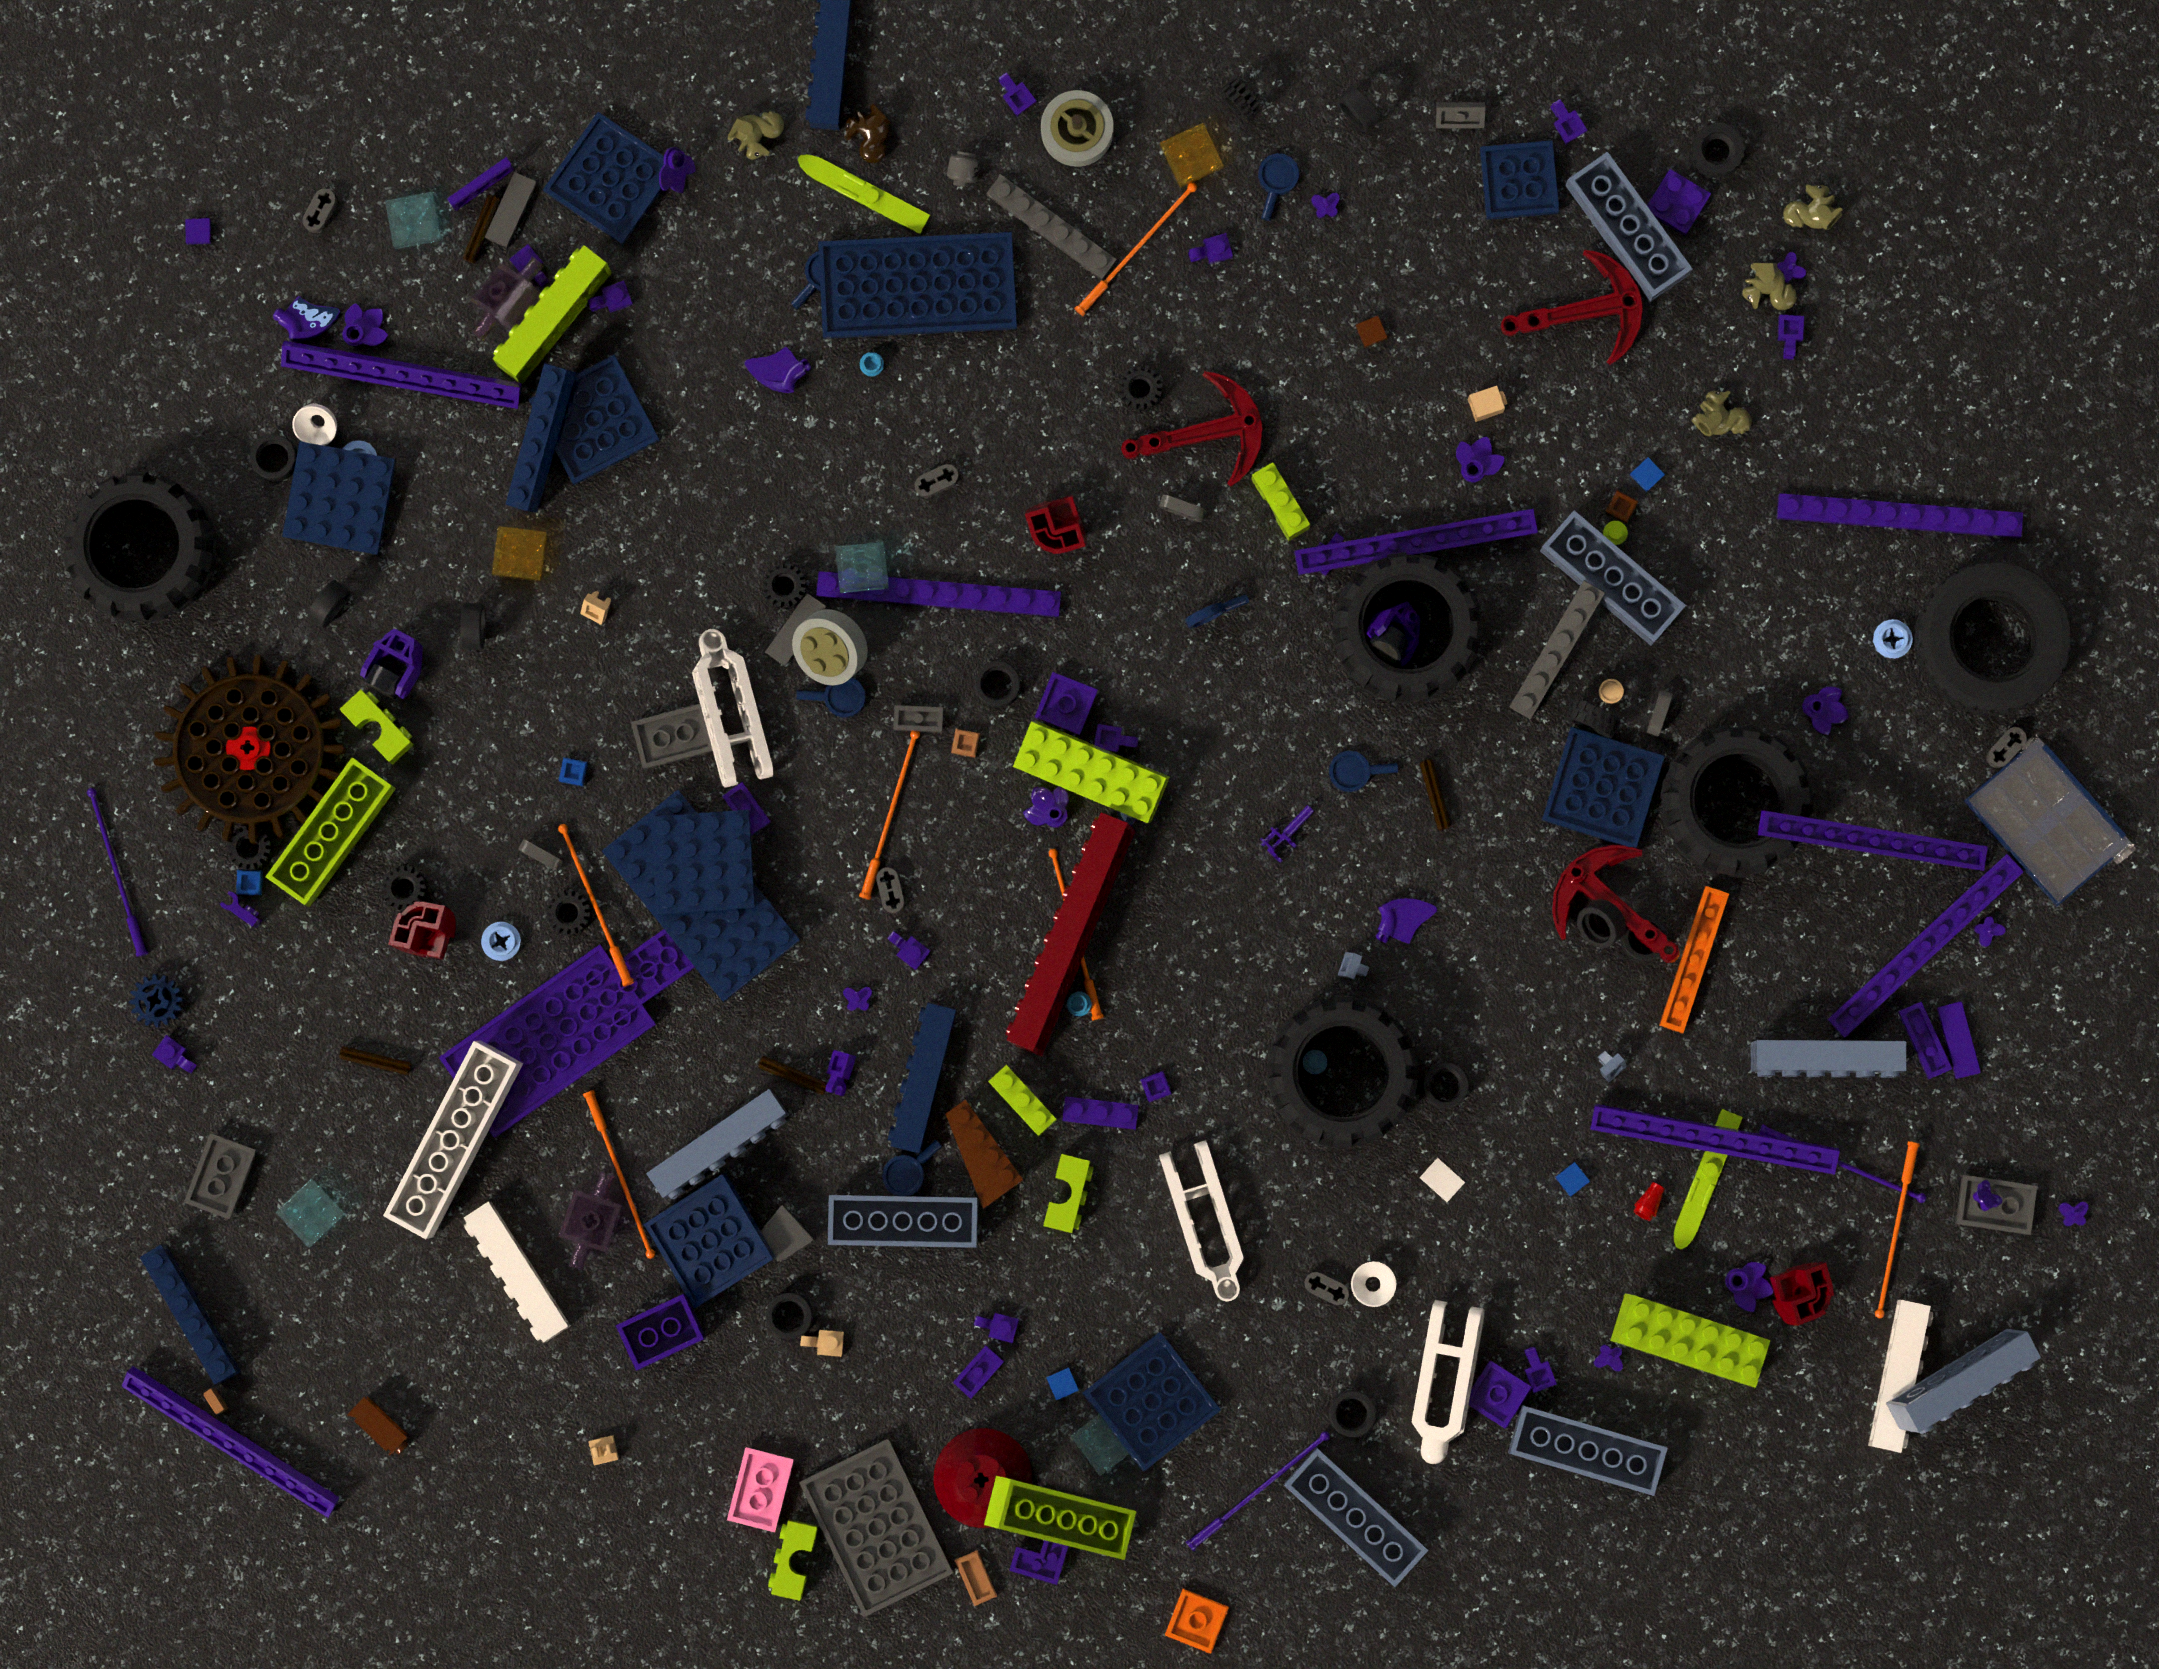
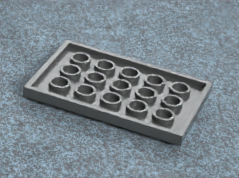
(876, 1527)

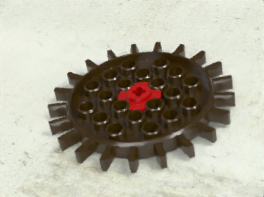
(253, 690)

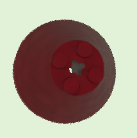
(962, 1461)

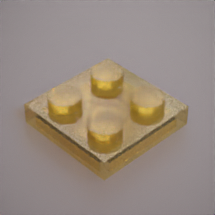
(1191, 155)
(519, 553)

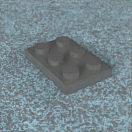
(671, 736)
(220, 1176)
(2012, 1215)

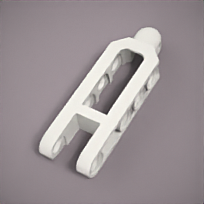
(716, 654)
(1222, 1276)
(1437, 1439)

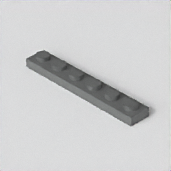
(1051, 227)
(1557, 649)

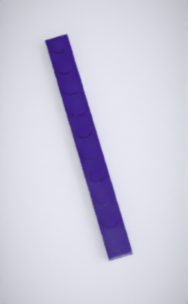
(401, 374)
(1899, 515)
(1416, 541)
(949, 595)
(1872, 840)
(1925, 946)
(1715, 1139)
(230, 1441)

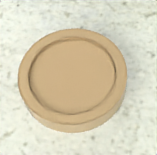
(1611, 691)

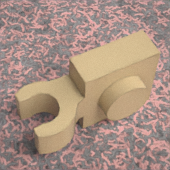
(828, 1342)

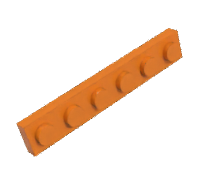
(1694, 959)

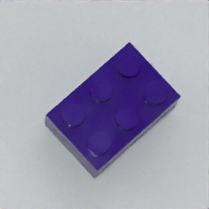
(660, 1332)

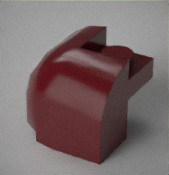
(1056, 525)
(423, 930)
(1802, 1292)

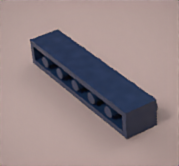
(829, 64)
(540, 438)
(923, 1077)
(190, 1314)

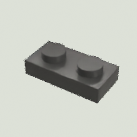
(1460, 114)
(918, 718)

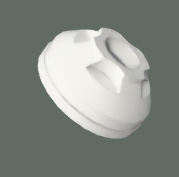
(309, 432)
(1386, 1279)

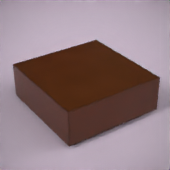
(1371, 331)
(1621, 506)

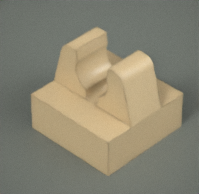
(595, 608)
(603, 1450)

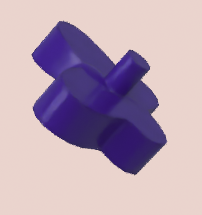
(1325, 206)
(1790, 269)
(1988, 930)
(857, 999)
(1985, 1197)
(2073, 1214)
(1609, 1357)

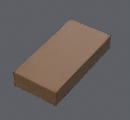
(976, 1578)

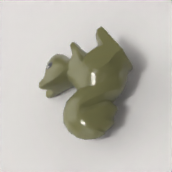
(750, 130)
(1817, 214)
(1769, 281)
(1718, 420)

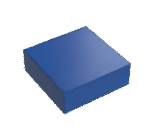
(1647, 474)
(573, 772)
(249, 882)
(1572, 1179)
(1062, 1383)

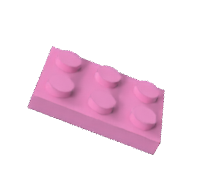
(760, 1489)

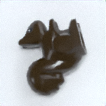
(874, 130)

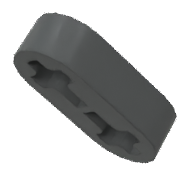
(314, 208)
(939, 486)
(1182, 508)
(1659, 712)
(2010, 751)
(540, 855)
(884, 891)
(1329, 1282)

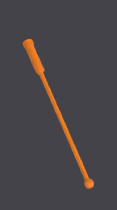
(1103, 285)
(875, 862)
(614, 950)
(1088, 983)
(601, 1126)
(1906, 1179)

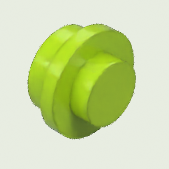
(1615, 532)

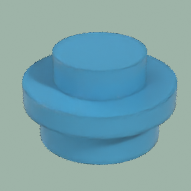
(871, 364)
(1079, 1004)
(1315, 1062)

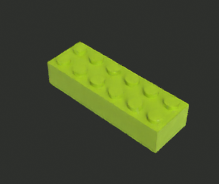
(552, 314)
(1091, 771)
(330, 832)
(1690, 1340)
(1060, 1517)

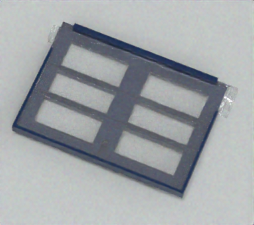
(2049, 821)

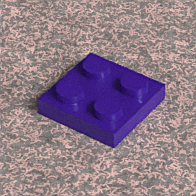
(1678, 202)
(1066, 703)
(1498, 1394)

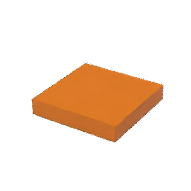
(1196, 1620)

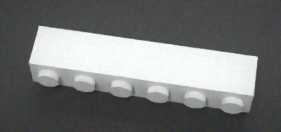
(516, 1271)
(1900, 1371)

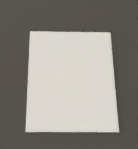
(1442, 1180)

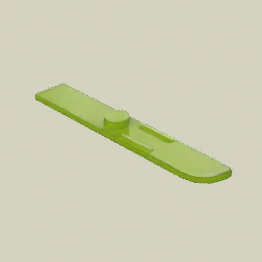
(864, 192)
(1702, 1187)

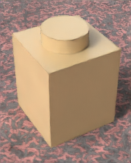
(1487, 403)

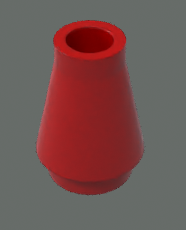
(1649, 1202)

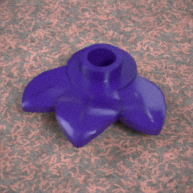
(675, 169)
(367, 325)
(1479, 457)
(1828, 710)
(1045, 804)
(1751, 1287)

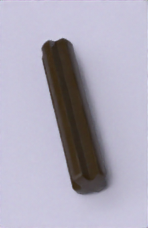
(481, 228)
(1435, 794)
(375, 1060)
(792, 1075)

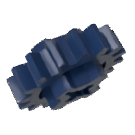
(153, 1010)

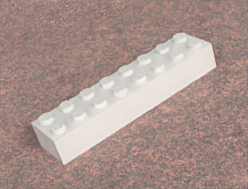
(453, 1139)

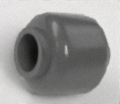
(963, 168)

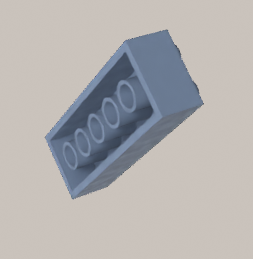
(1628, 227)
(1627, 587)
(1831, 1057)
(717, 1144)
(903, 1221)
(1963, 1381)
(1587, 1450)
(1355, 1517)

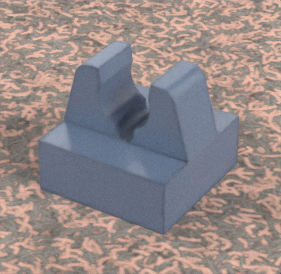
(1352, 966)
(1611, 1066)

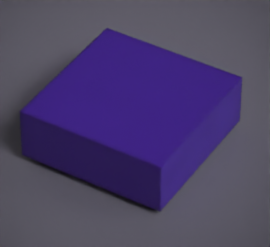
(198, 231)
(1156, 1086)

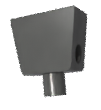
(785, 1234)

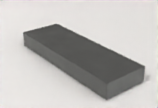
(511, 210)
(781, 646)

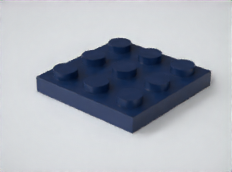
(1519, 180)

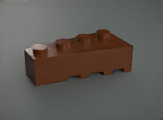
(985, 1161)

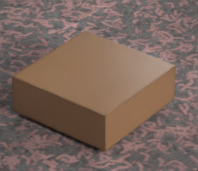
(965, 743)
(215, 1401)

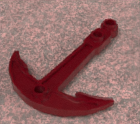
(1601, 306)
(1212, 430)
(1592, 887)

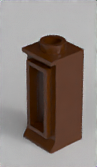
(380, 1426)

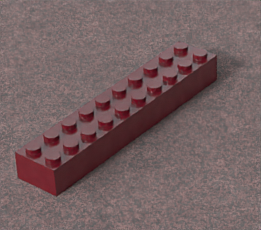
(1070, 934)

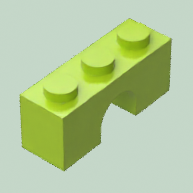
(1282, 502)
(363, 709)
(1022, 1100)
(1065, 1216)
(787, 1581)

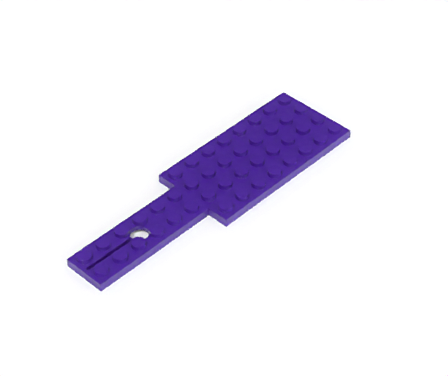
(574, 1023)

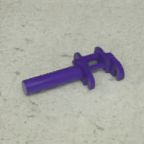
(1287, 832)

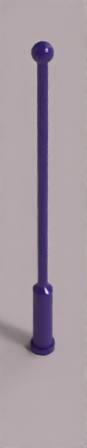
(131, 920)
(1921, 1198)
(1218, 1522)

